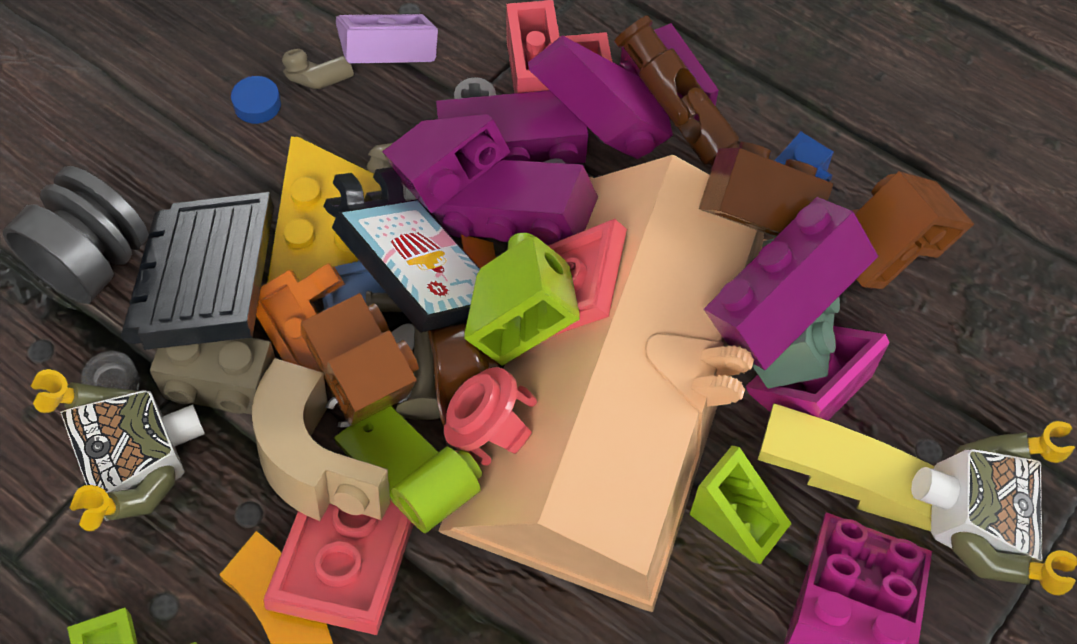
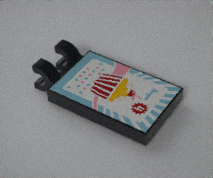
(404, 250)

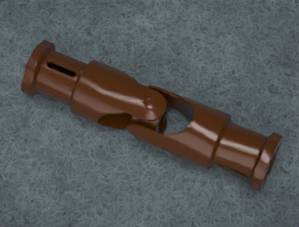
(666, 76)

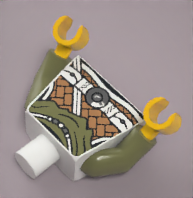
(119, 445)
(991, 507)

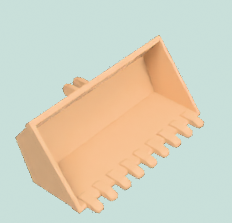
(620, 399)

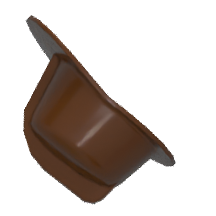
(454, 362)

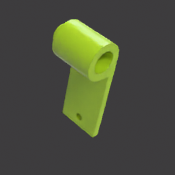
(421, 480)

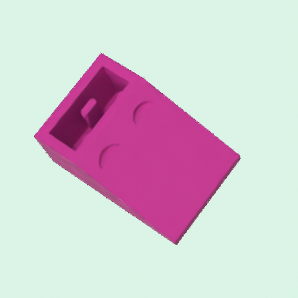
(860, 588)

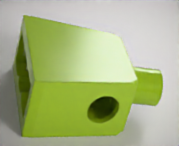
(520, 299)

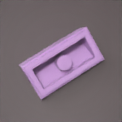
(387, 38)

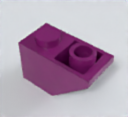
(446, 156)

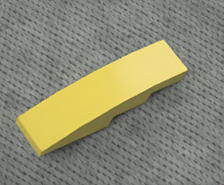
(846, 464)

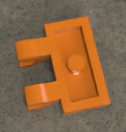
(287, 303)

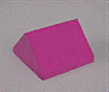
(849, 369)

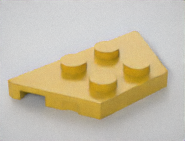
(304, 227)

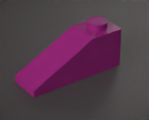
(603, 97)

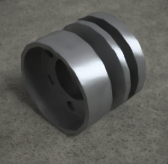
(76, 234)

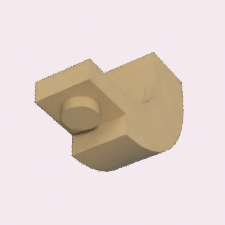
(297, 468)

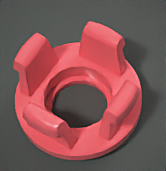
(484, 413)

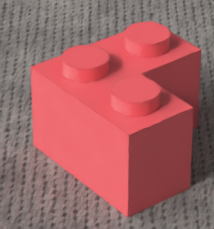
(530, 31)

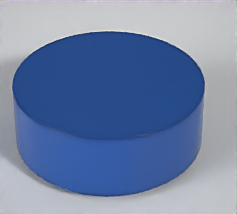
(256, 99)

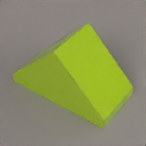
(740, 507)

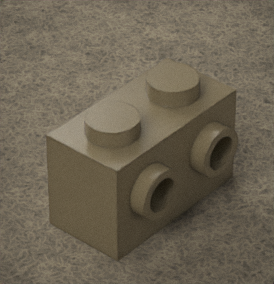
(213, 373)

